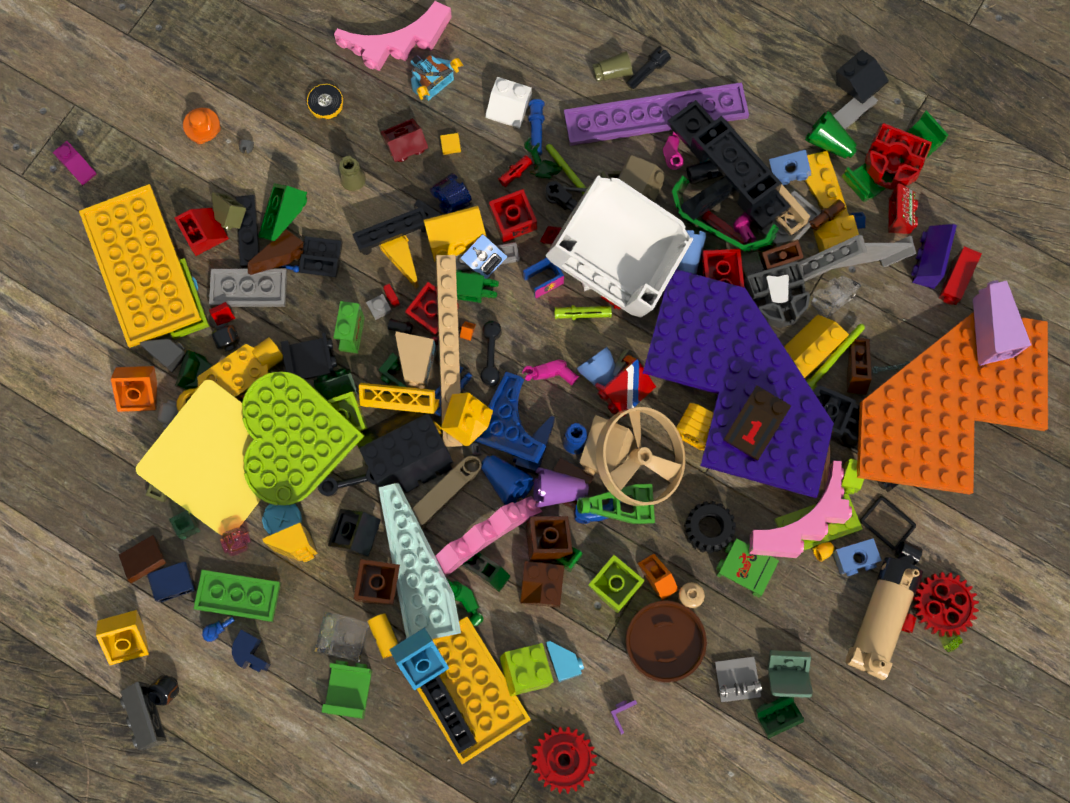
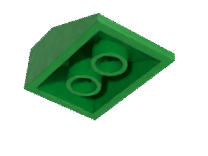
(281, 210)

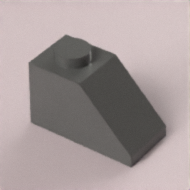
(165, 352)

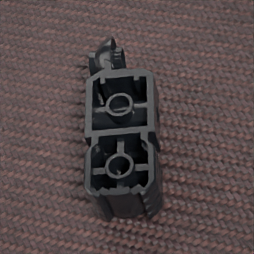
(843, 414)

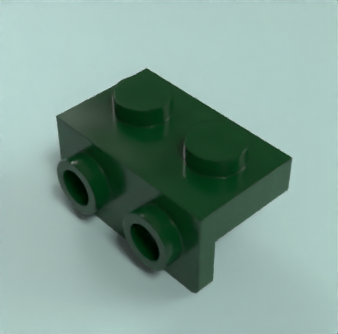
(335, 384)
(778, 716)

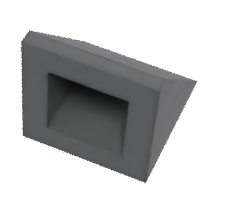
(472, 450)

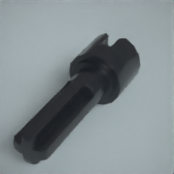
(656, 61)

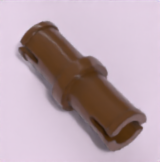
(827, 214)

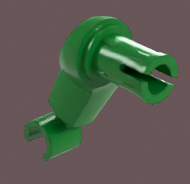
(468, 599)

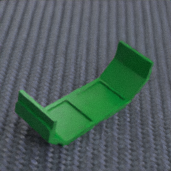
(862, 182)
(678, 191)

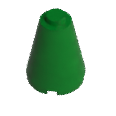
(831, 136)

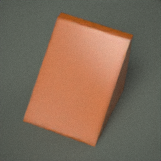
(467, 330)

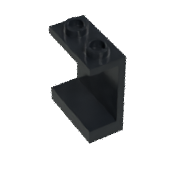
(310, 357)

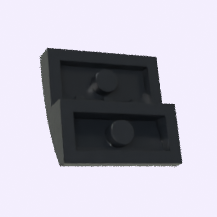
(320, 256)

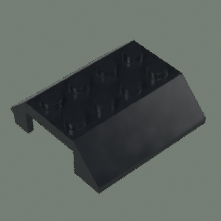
(404, 450)

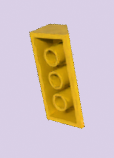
(815, 344)

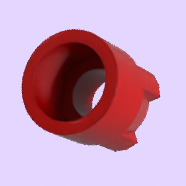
(909, 623)

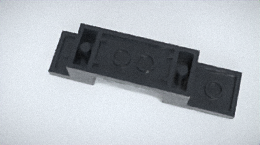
(734, 159)

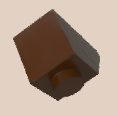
(780, 254)

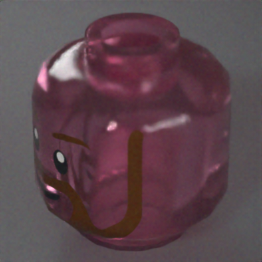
(235, 541)

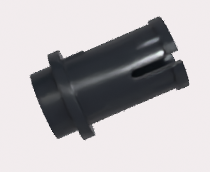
(399, 326)

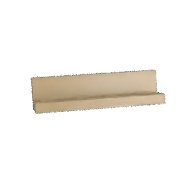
(796, 212)

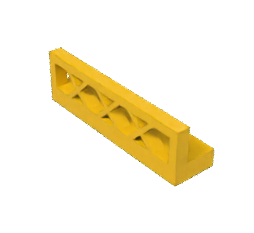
(396, 400)

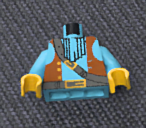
(432, 75)

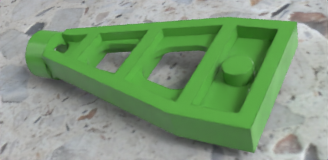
(640, 514)

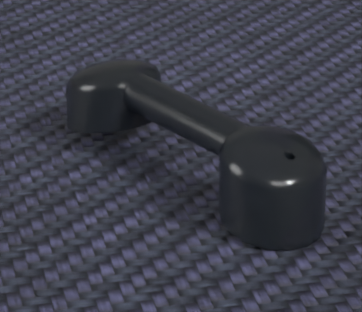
(490, 374)
(332, 485)

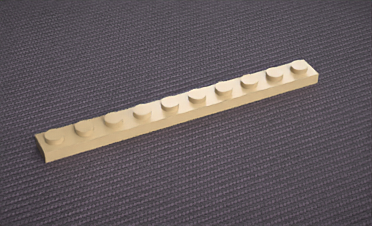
(447, 336)

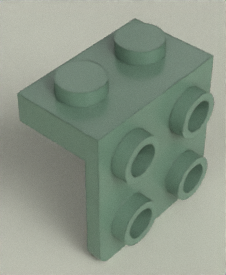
(789, 673)

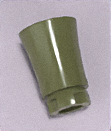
(613, 67)
(352, 176)

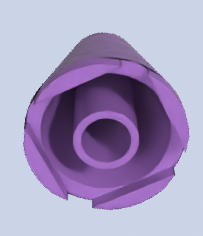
(557, 488)

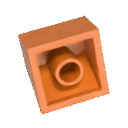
(135, 388)

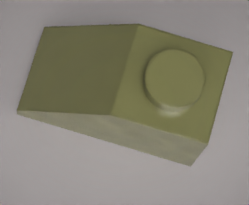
(227, 211)

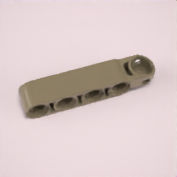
(446, 490)

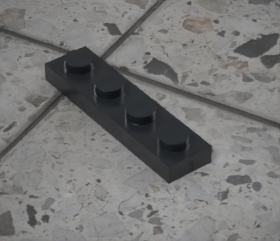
(248, 231)

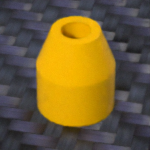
(823, 551)

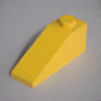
(399, 254)

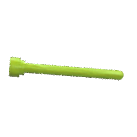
(569, 172)
(834, 357)

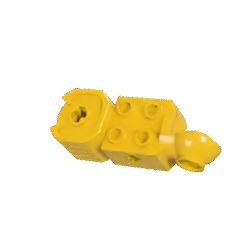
(695, 425)

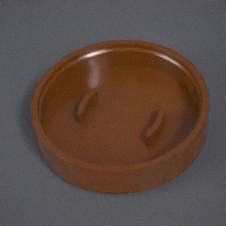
(665, 641)

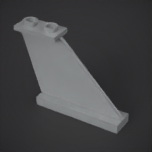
(856, 252)

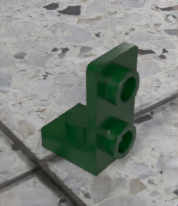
(390, 366)

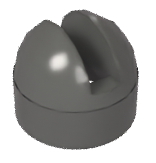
(246, 145)

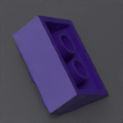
(933, 255)

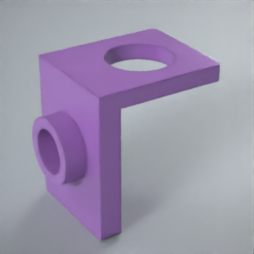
(621, 707)

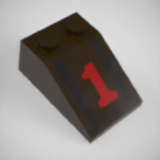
(757, 422)

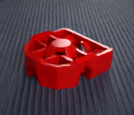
(894, 147)

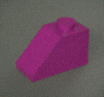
(74, 163)

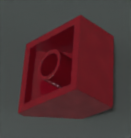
(404, 140)

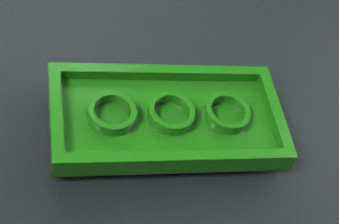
(237, 595)

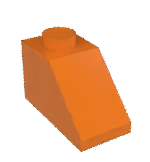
(658, 576)

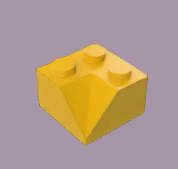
(835, 232)
(466, 418)

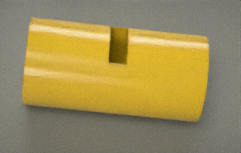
(383, 634)

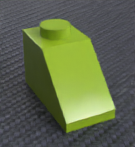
(850, 481)

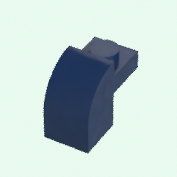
(243, 652)

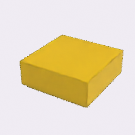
(450, 143)

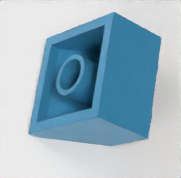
(419, 659)

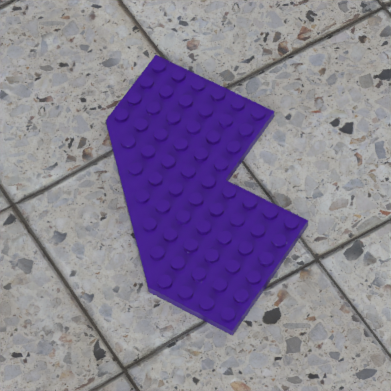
(722, 344)

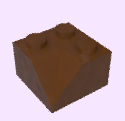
(542, 584)

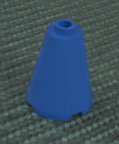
(506, 479)

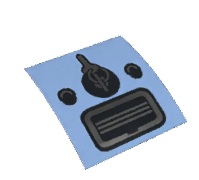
(483, 257)

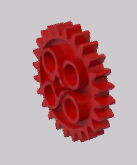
(939, 620)

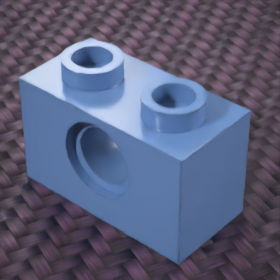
(798, 160)
(867, 551)

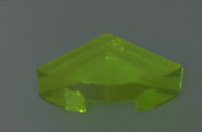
(953, 644)

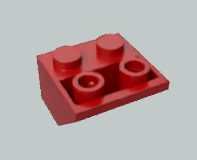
(201, 229)

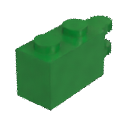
(471, 286)

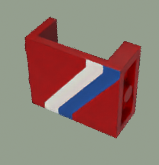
(627, 387)

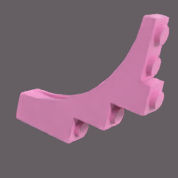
(400, 43)
(485, 533)
(787, 540)

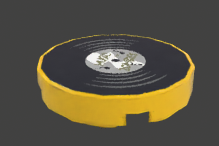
(325, 101)

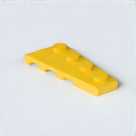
(823, 181)

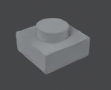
(379, 306)

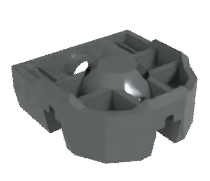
(773, 312)

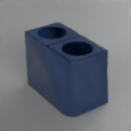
(171, 582)

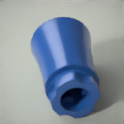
(572, 444)

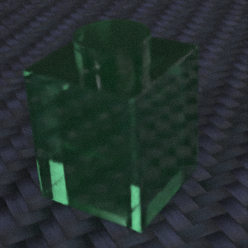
(184, 525)

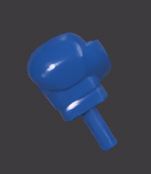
(212, 631)

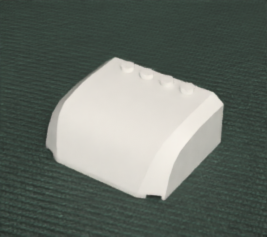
(621, 245)

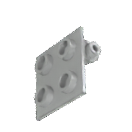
(738, 679)

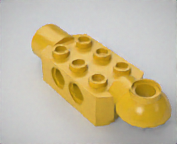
(238, 370)

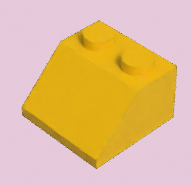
(122, 637)

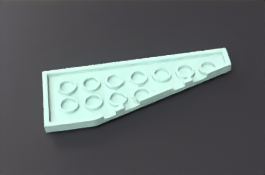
(421, 584)

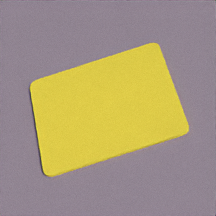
(202, 459)

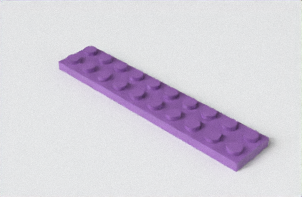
(650, 113)

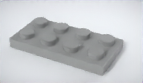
(247, 290)

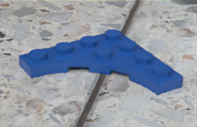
(505, 428)

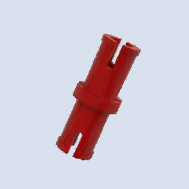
(523, 163)

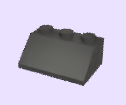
(142, 716)

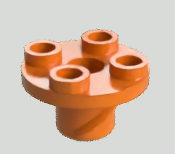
(201, 125)

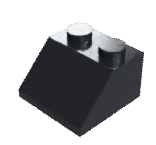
(861, 76)
(354, 532)

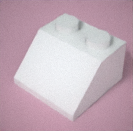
(508, 102)

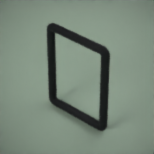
(897, 511)

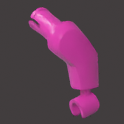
(742, 226)

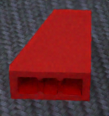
(959, 275)

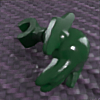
(542, 169)

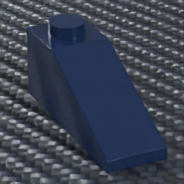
(541, 435)

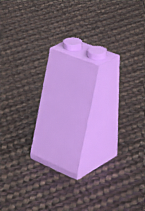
(998, 324)

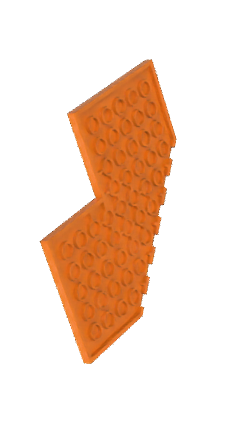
(923, 417)

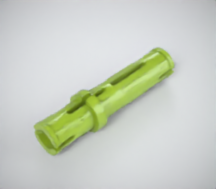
(596, 312)

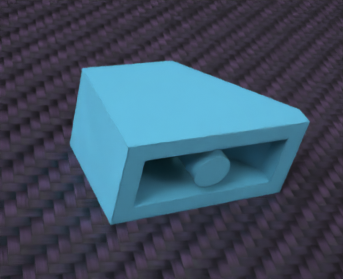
(564, 662)

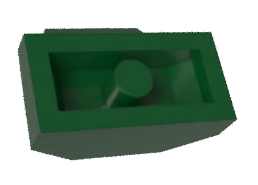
(191, 368)

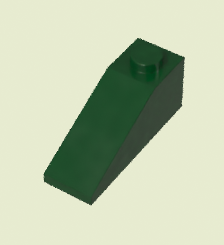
(487, 571)

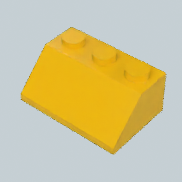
(454, 231)
(293, 542)

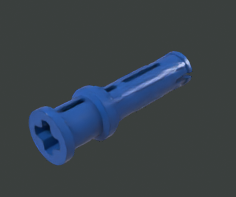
(536, 119)

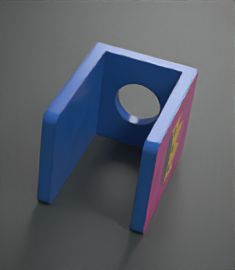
(549, 285)

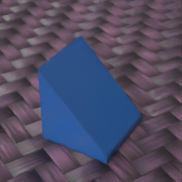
(860, 219)

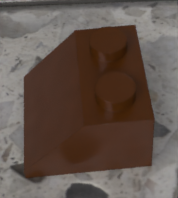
(548, 538)
(376, 582)

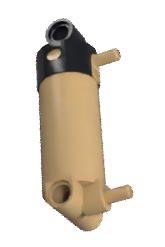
(887, 611)

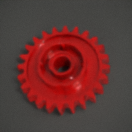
(580, 760)

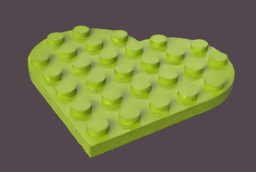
(294, 436)

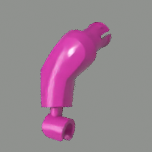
(670, 151)
(549, 370)

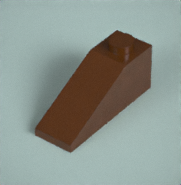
(277, 253)
(859, 366)

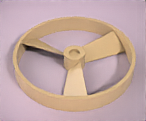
(640, 456)

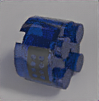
(451, 194)

